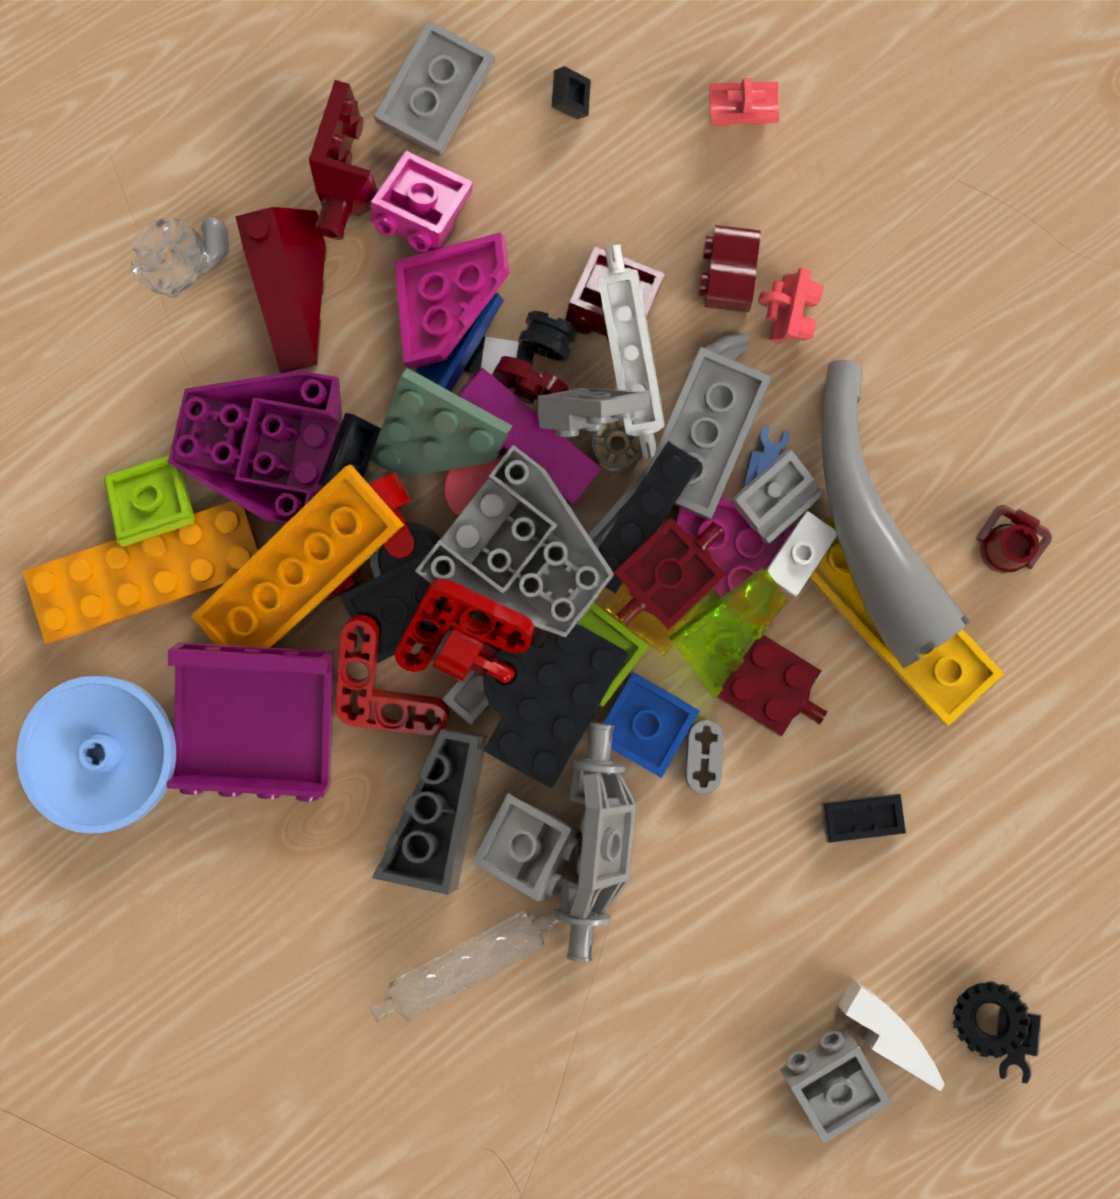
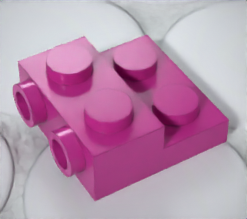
(419, 202)

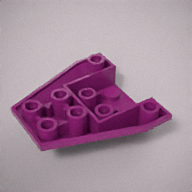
(260, 439)

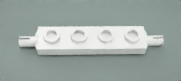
(631, 346)

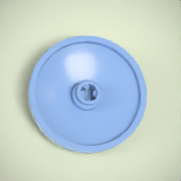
(96, 754)

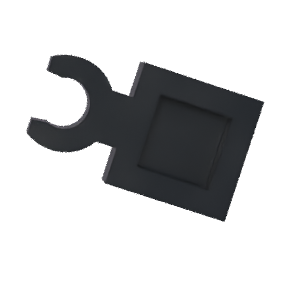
(1029, 1047)

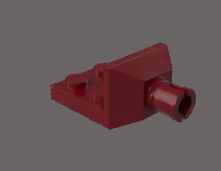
(339, 185)

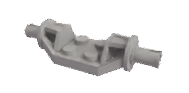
(605, 844)

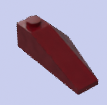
(287, 274)

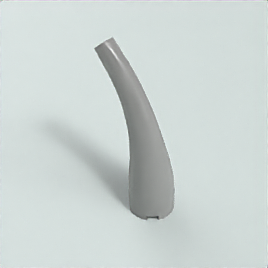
(890, 576)

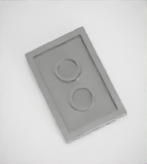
(434, 88)

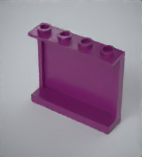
(252, 720)

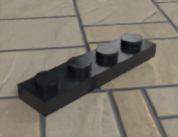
(648, 507)

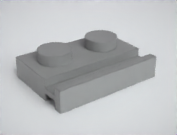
(777, 496)

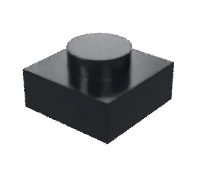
(571, 92)

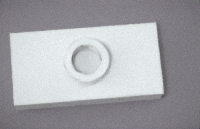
(801, 553)

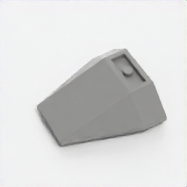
(522, 548)

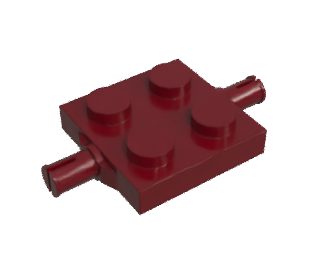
(669, 573)
(772, 686)

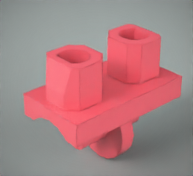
(743, 103)
(787, 303)

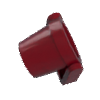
(1009, 545)

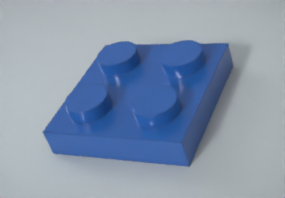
(649, 724)

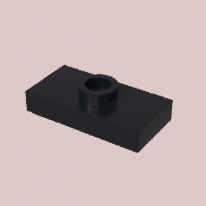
(351, 447)
(863, 818)

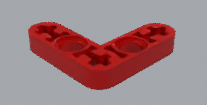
(456, 613)
(373, 700)

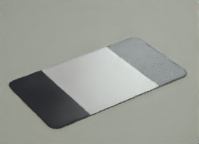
(492, 349)

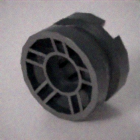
(547, 336)

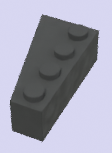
(437, 818)

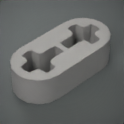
(714, 756)

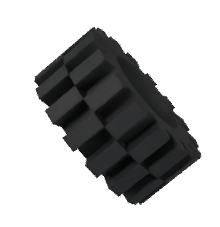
(978, 1040)

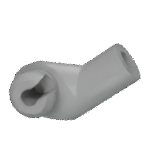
(215, 241)

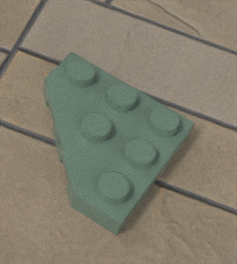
(435, 430)

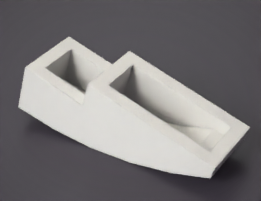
(889, 1033)

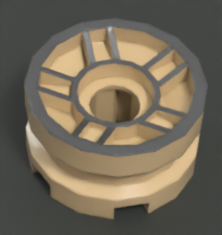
(612, 459)

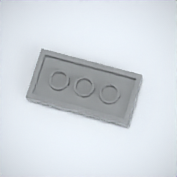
(713, 424)

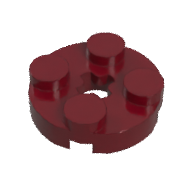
(525, 381)

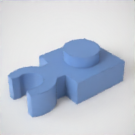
(770, 452)

